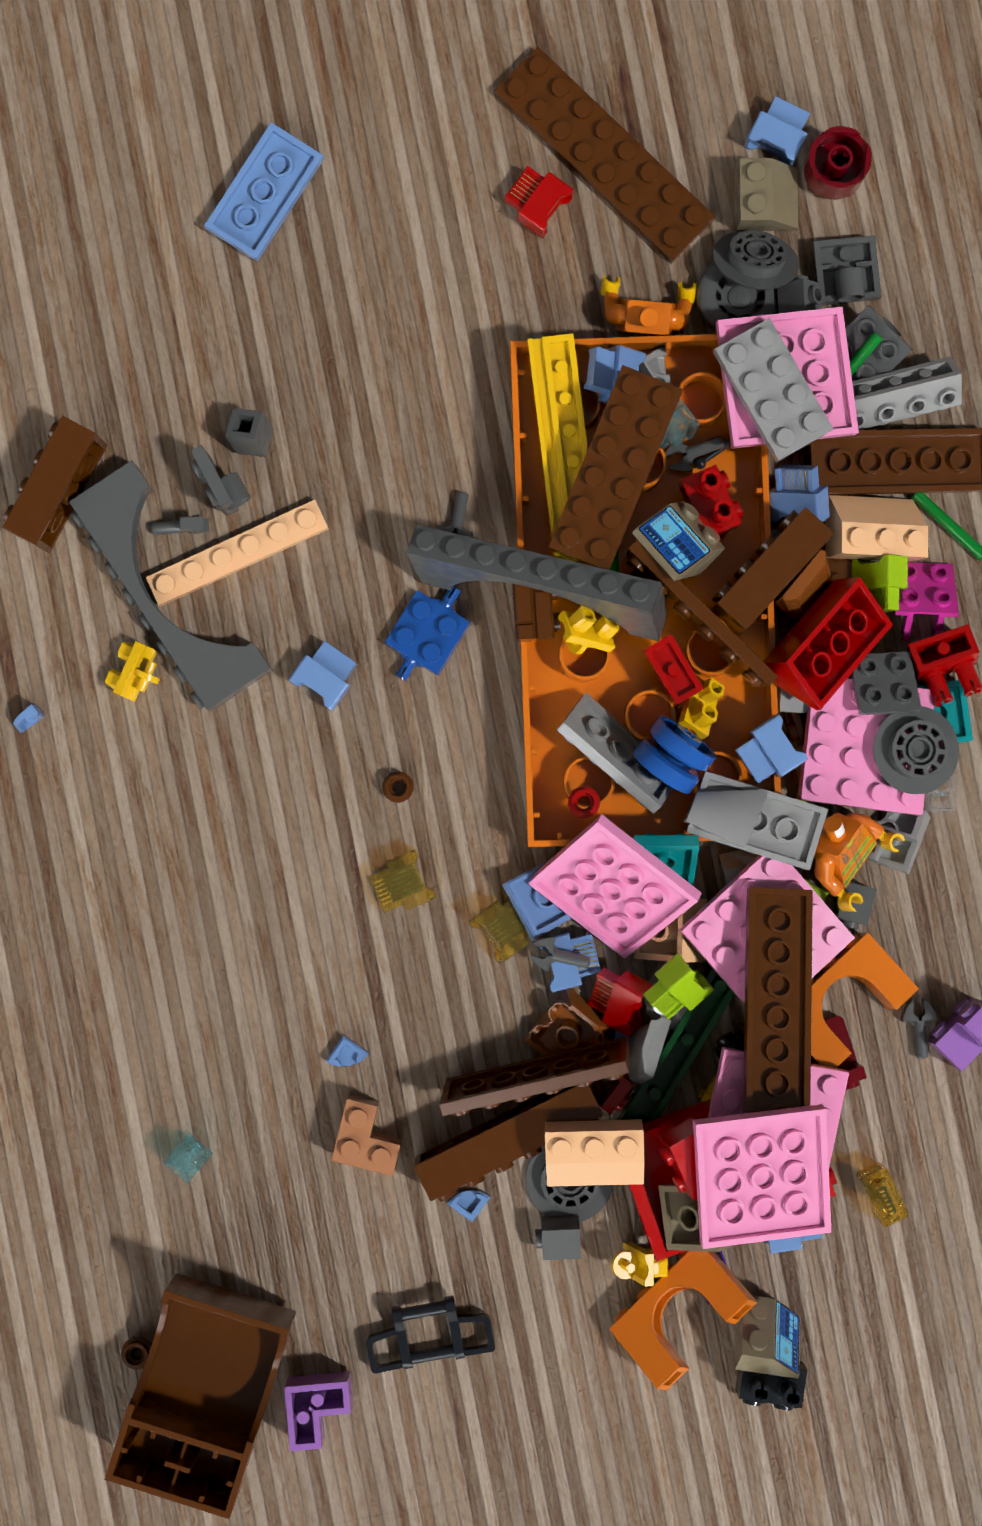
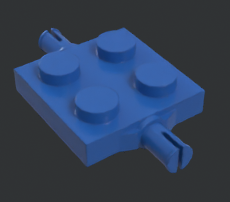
(427, 633)

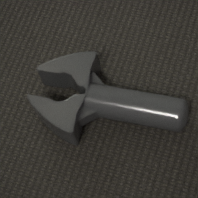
(693, 452)
(458, 516)
(186, 524)
(558, 955)
(919, 1025)

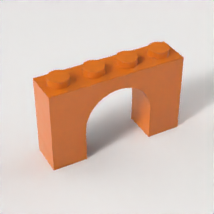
(876, 970)
(641, 1326)

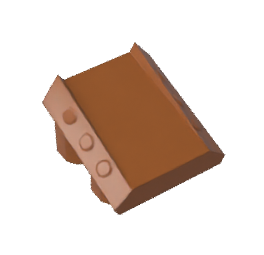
(806, 587)
(567, 1025)

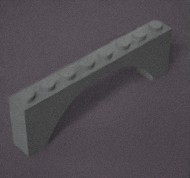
(112, 517)
(451, 559)

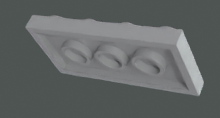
(772, 390)
(612, 748)
(785, 827)

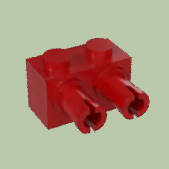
(711, 499)
(945, 654)
(680, 1154)

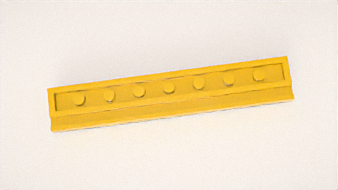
(558, 418)

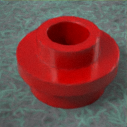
(591, 795)

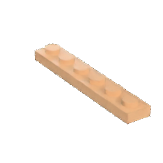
(237, 553)

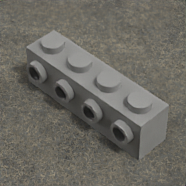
(907, 392)

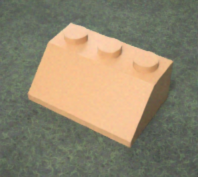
(875, 527)
(594, 1152)

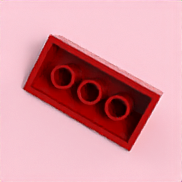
(829, 642)

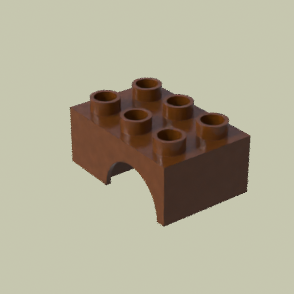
(201, 1396)

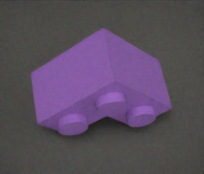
(961, 1036)
(309, 1400)

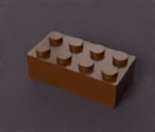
(57, 478)
(773, 570)

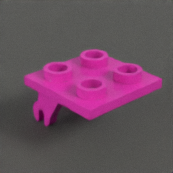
(928, 592)

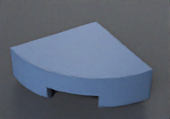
(28, 718)
(347, 1053)
(469, 1202)

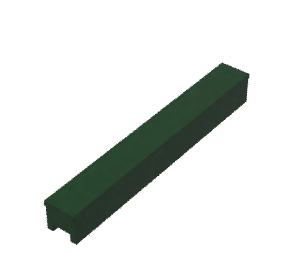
(678, 1053)

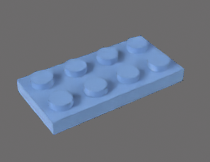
(264, 192)

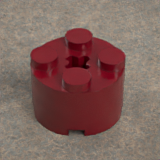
(853, 159)

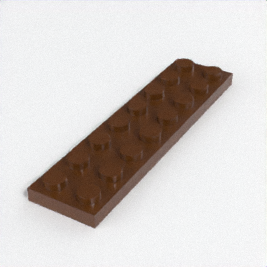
(604, 155)
(777, 999)

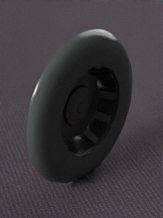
(756, 259)
(734, 299)
(917, 750)
(549, 1206)

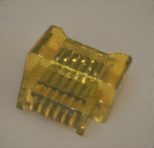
(401, 883)
(502, 929)
(882, 1194)

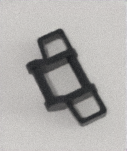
(409, 1358)

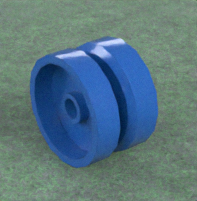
(674, 754)

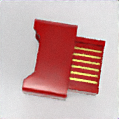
(538, 198)
(619, 999)

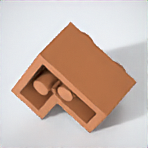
(357, 1143)

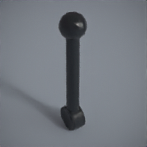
(700, 463)

